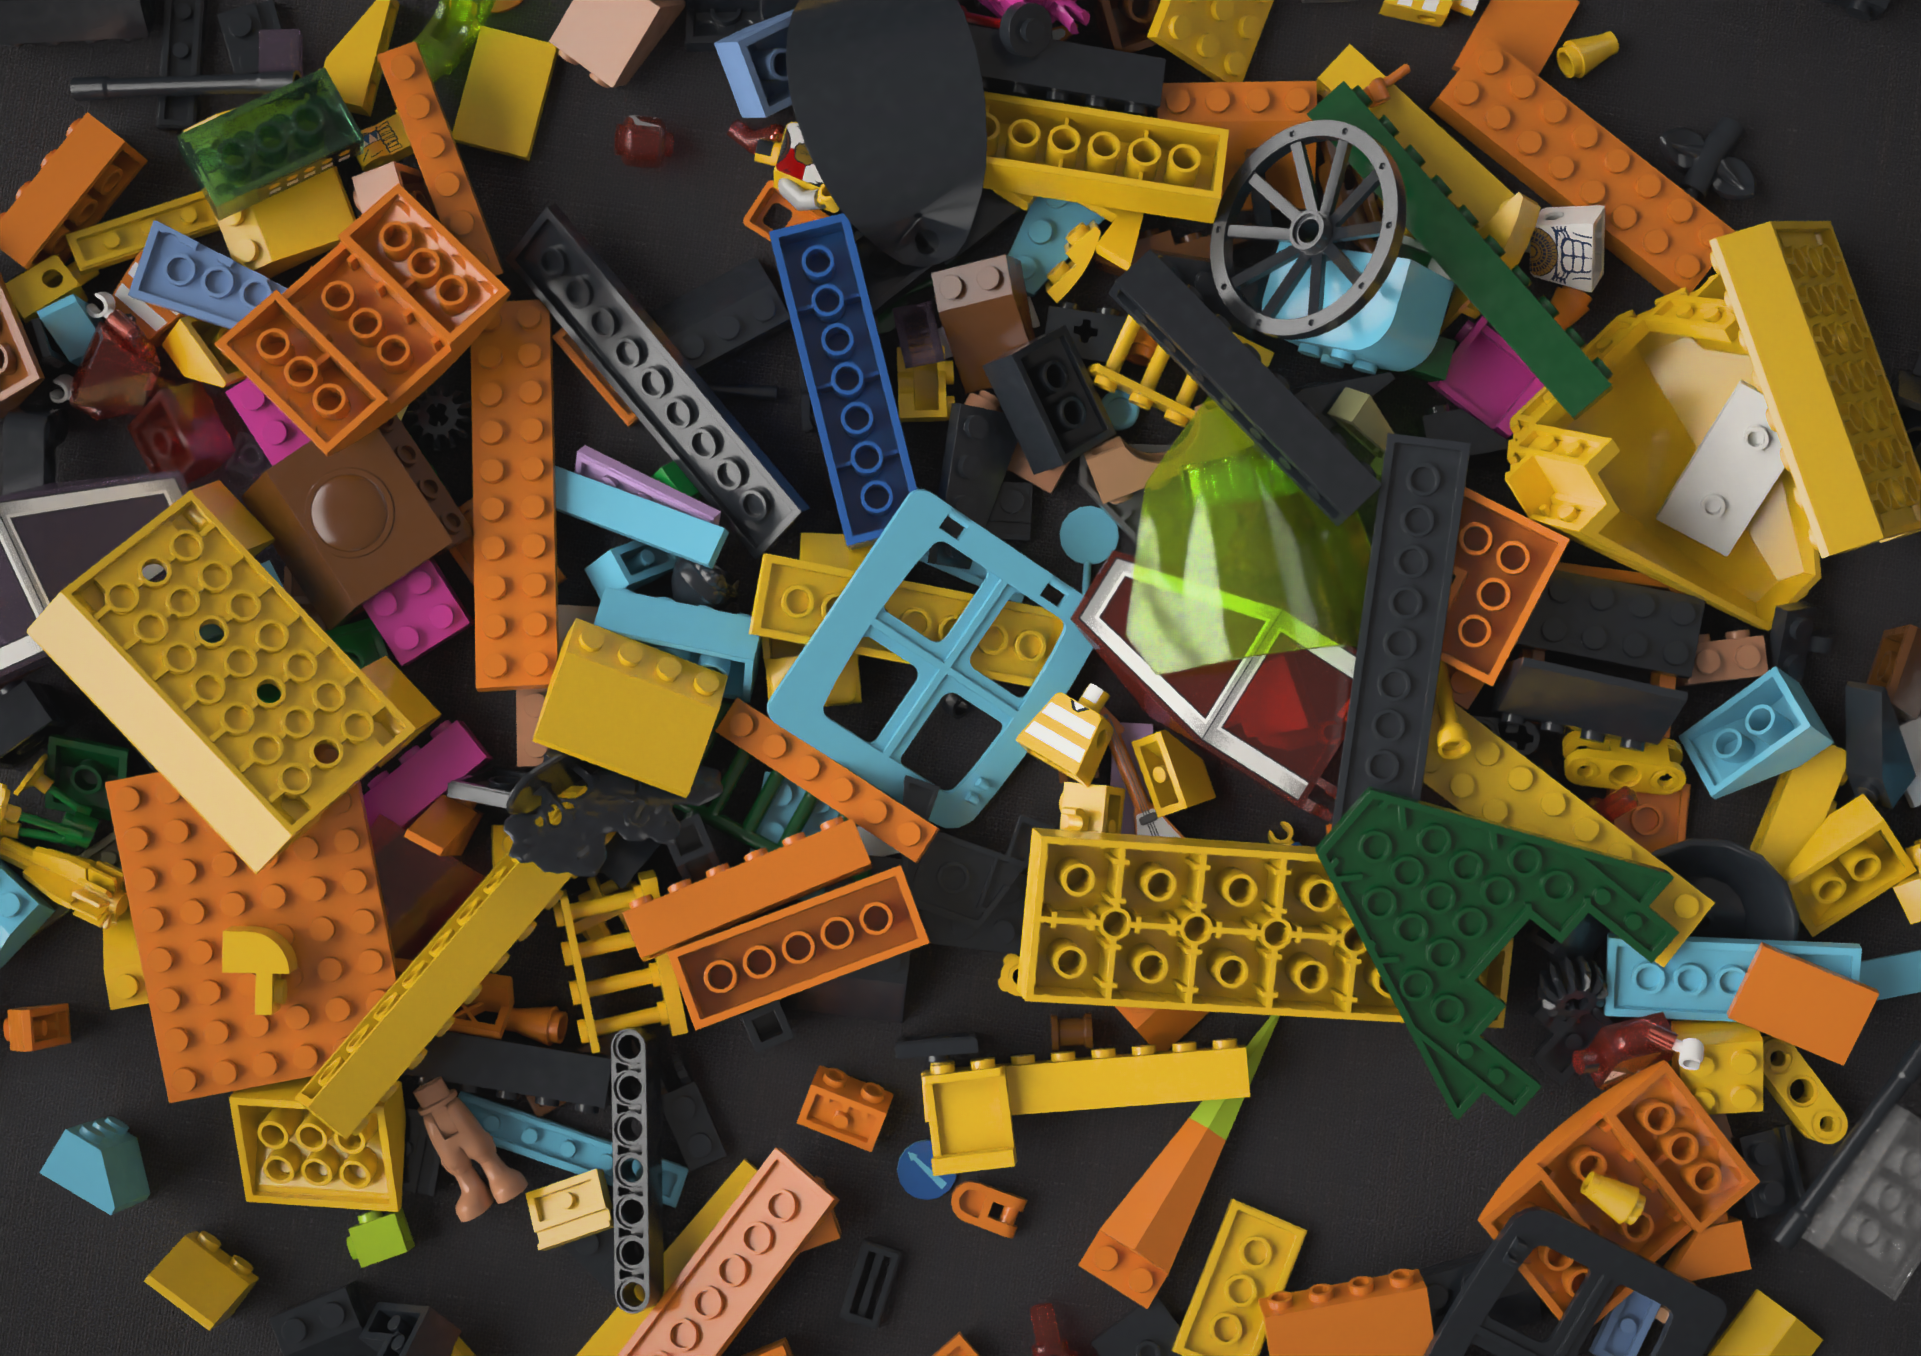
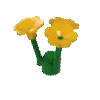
(73, 829)

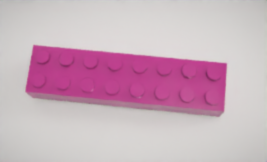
(410, 614)

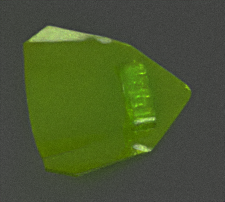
(1238, 557)

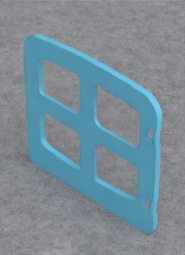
(940, 665)

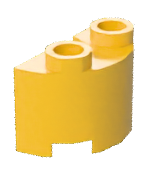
(924, 391)

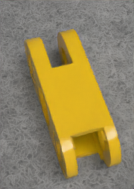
(1617, 767)
(1815, 1101)

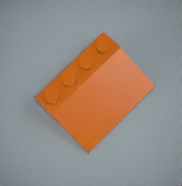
(1253, 116)

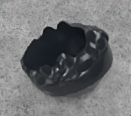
(702, 585)

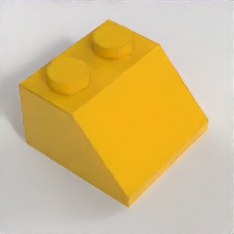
(203, 1279)

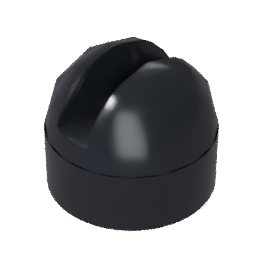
(955, 705)

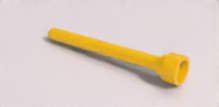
(1452, 737)

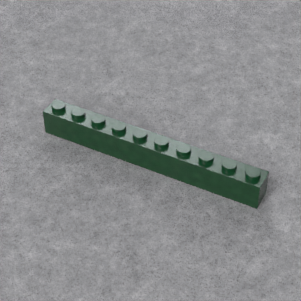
(1476, 263)

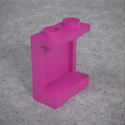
(1487, 377)

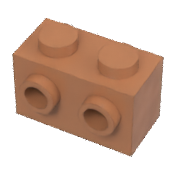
(1728, 659)

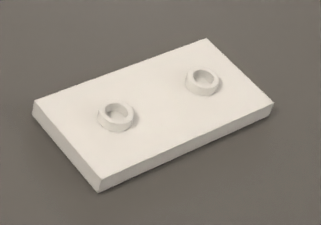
(1726, 474)

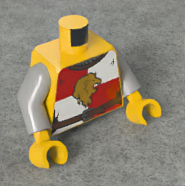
(795, 171)

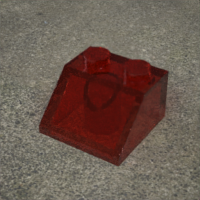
(181, 432)

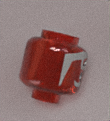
(643, 142)

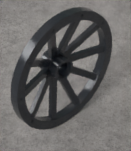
(1313, 233)

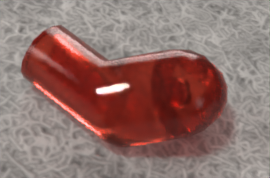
(748, 138)

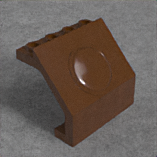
(356, 518)

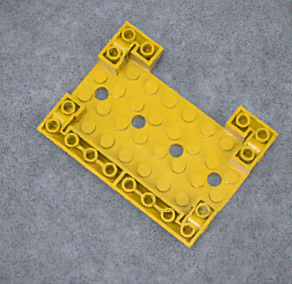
(1821, 383)
(197, 701)

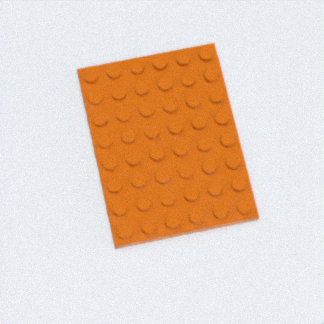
(193, 886)

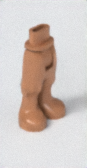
(458, 1140)

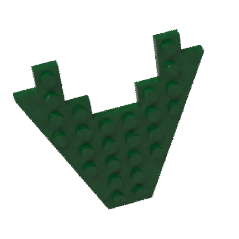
(1443, 899)

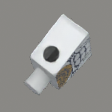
(1569, 246)

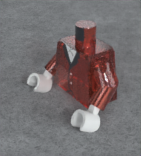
(115, 370)
(1632, 1046)

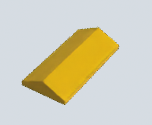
(1765, 1330)

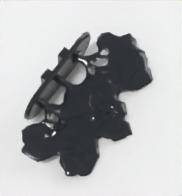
(607, 806)

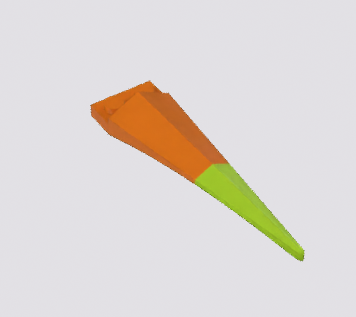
(1149, 1225)

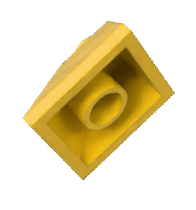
(196, 355)

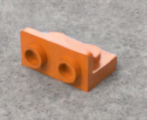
(845, 1107)

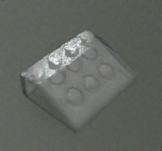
(1876, 1209)

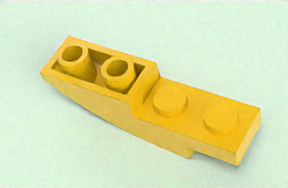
(1512, 230)

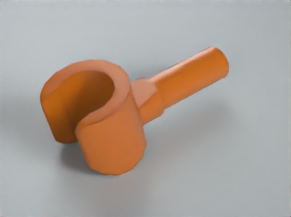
(1377, 89)

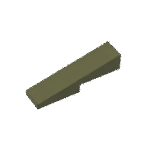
(1364, 421)

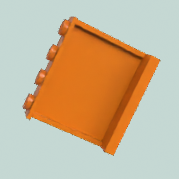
(1351, 1318)

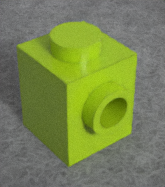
(379, 1237)

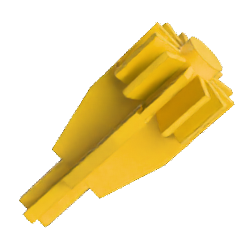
(75, 882)

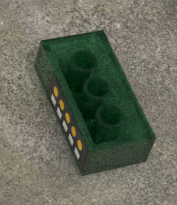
(271, 144)

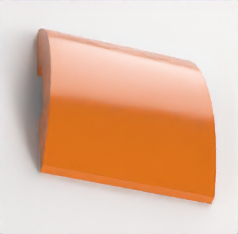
(367, 323)
(1640, 1134)

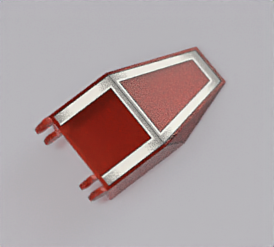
(1259, 715)

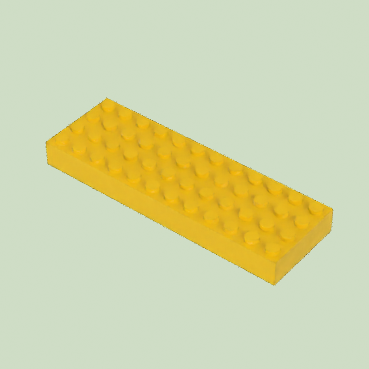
(1198, 930)

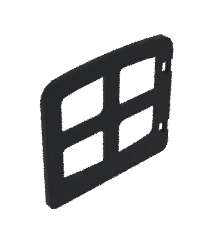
(1693, 1310)

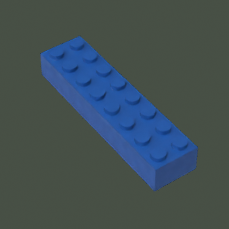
(845, 374)

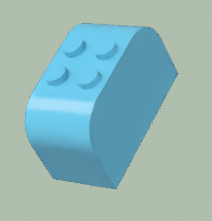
(1389, 332)

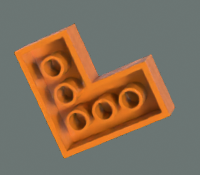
(1499, 579)

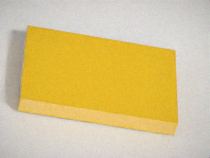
(505, 93)

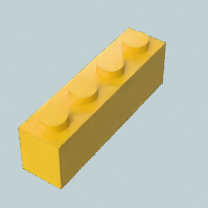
(1799, 806)

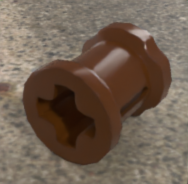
(1071, 1031)

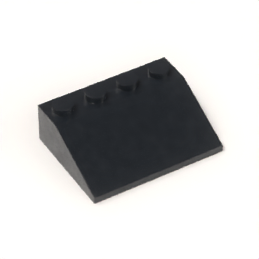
(1585, 703)

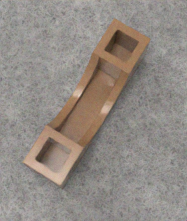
(1120, 468)

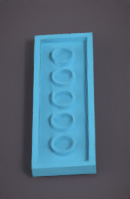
(1702, 975)

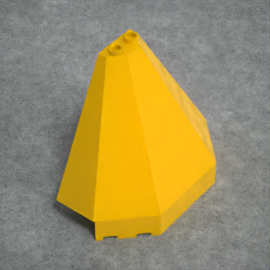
(1622, 457)

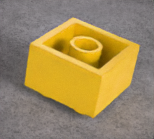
(1731, 1066)

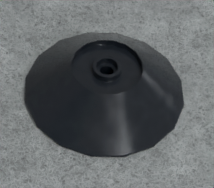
(1746, 889)

